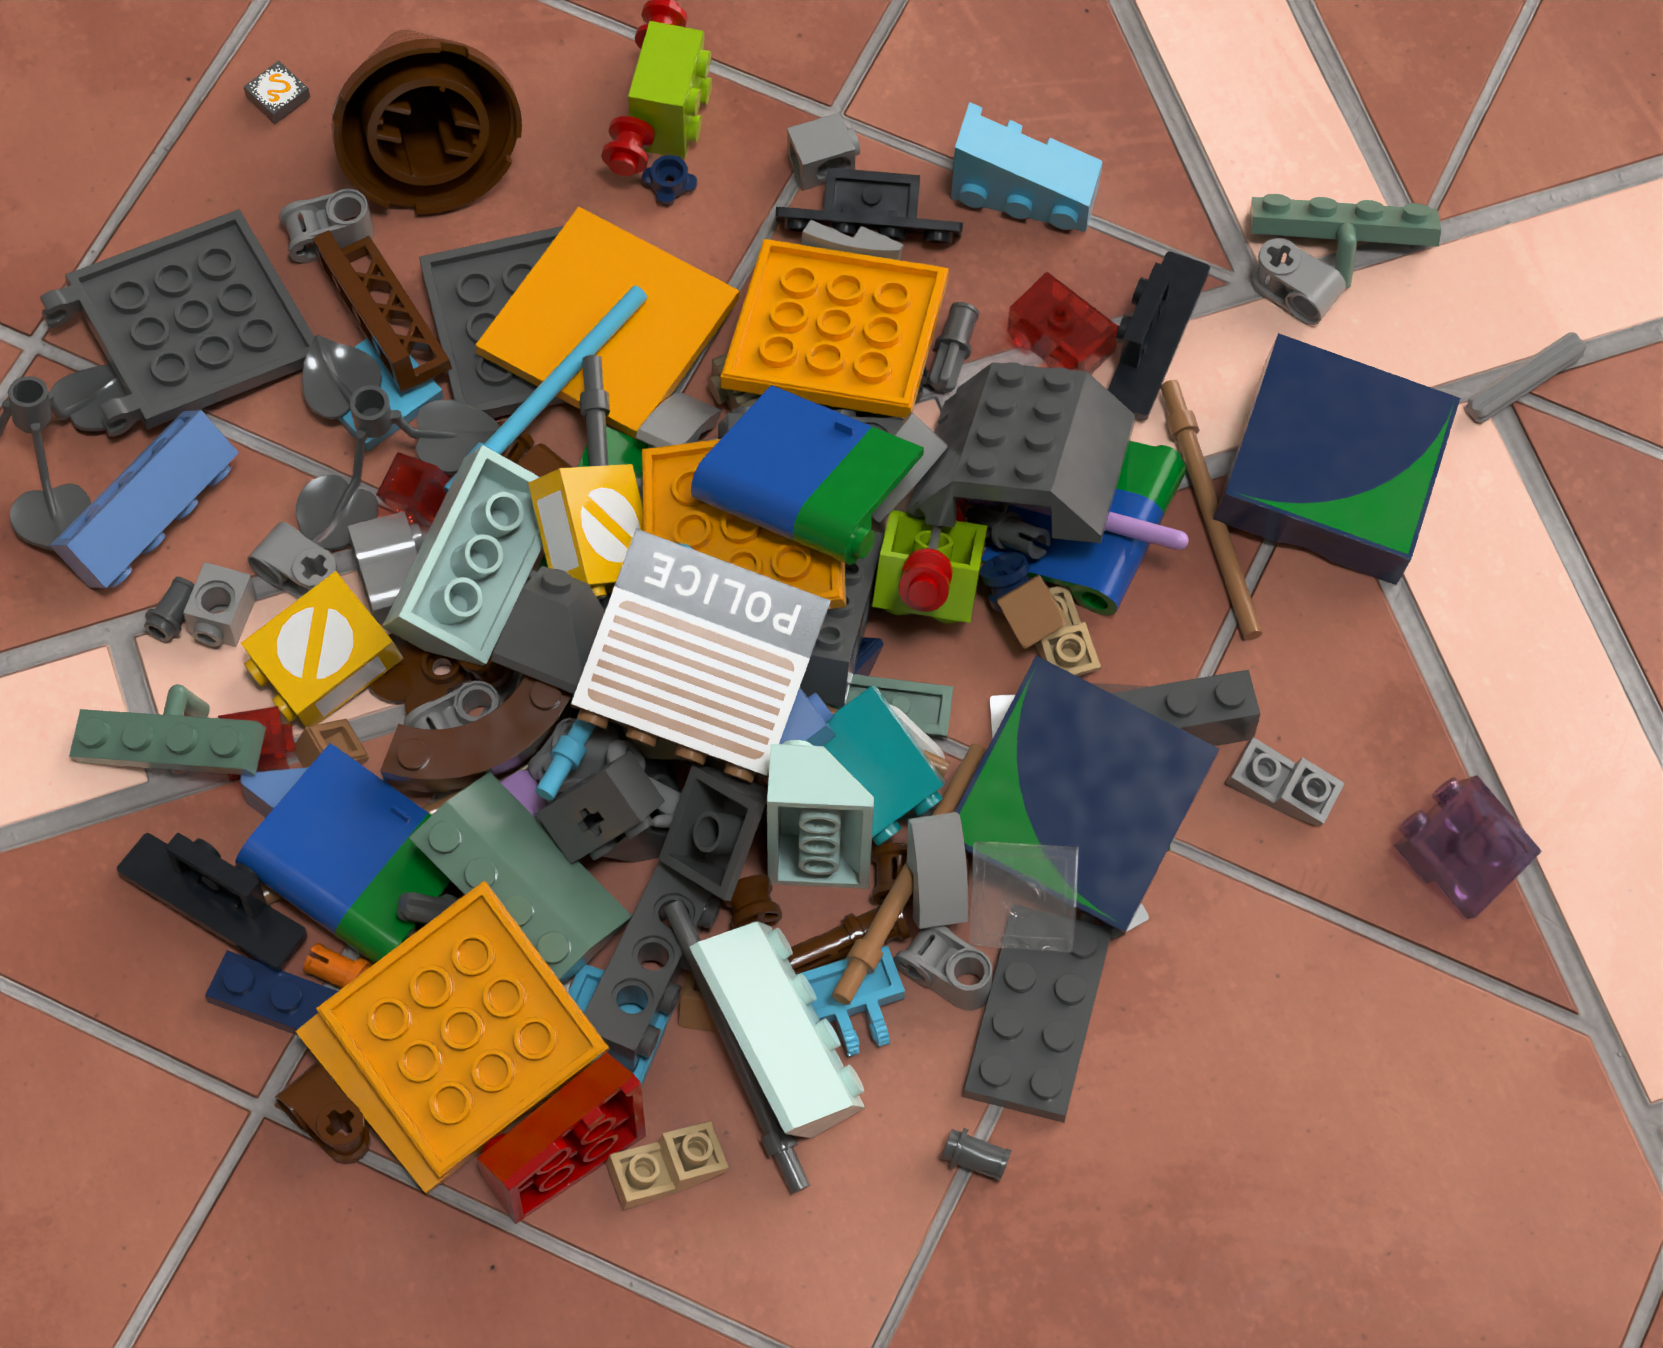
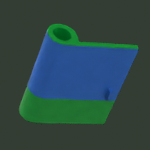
(805, 473)
(1104, 570)
(345, 853)

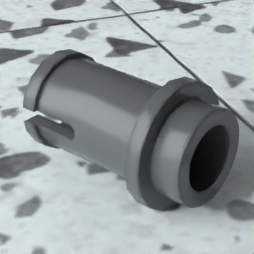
(168, 614)
(975, 1154)

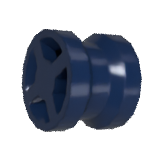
(1004, 574)

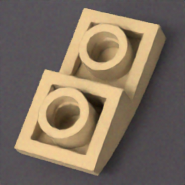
(1072, 644)
(667, 1166)

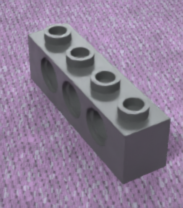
(842, 632)
(630, 982)

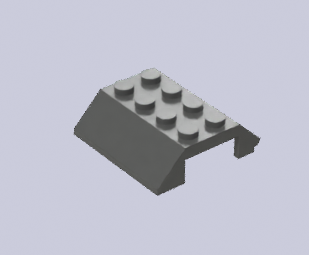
(1030, 441)

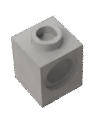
(821, 145)
(219, 587)

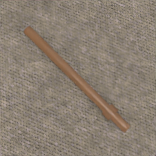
(1184, 429)
(867, 951)

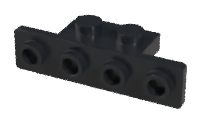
(872, 201)
(1155, 330)
(214, 895)

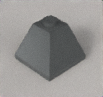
(551, 629)

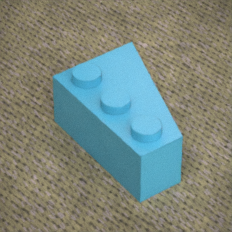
(1023, 176)

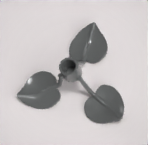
(347, 379)
(43, 515)

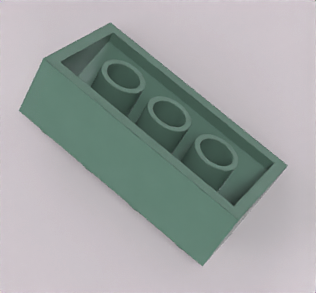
(497, 840)

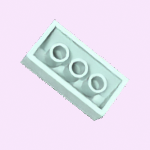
(470, 562)
(816, 819)
(779, 1028)

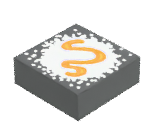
(276, 92)

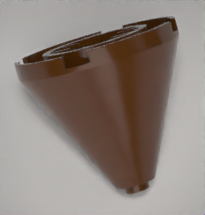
(425, 123)

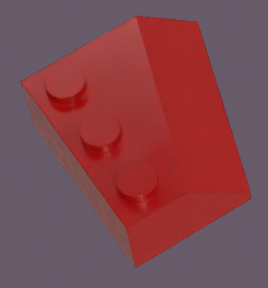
(565, 1138)

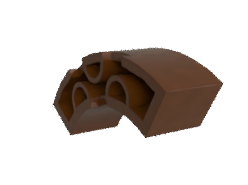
(495, 743)

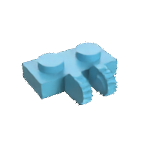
(876, 990)

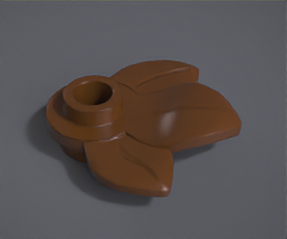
(414, 677)

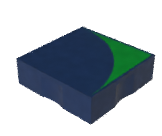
(1338, 459)
(1088, 776)

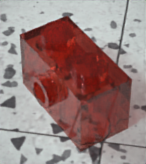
(1061, 327)

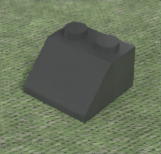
(713, 829)

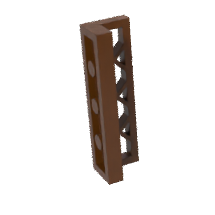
(374, 317)

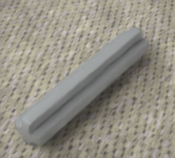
(1525, 377)

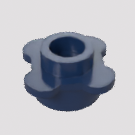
(669, 167)

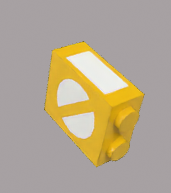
(588, 521)
(320, 652)

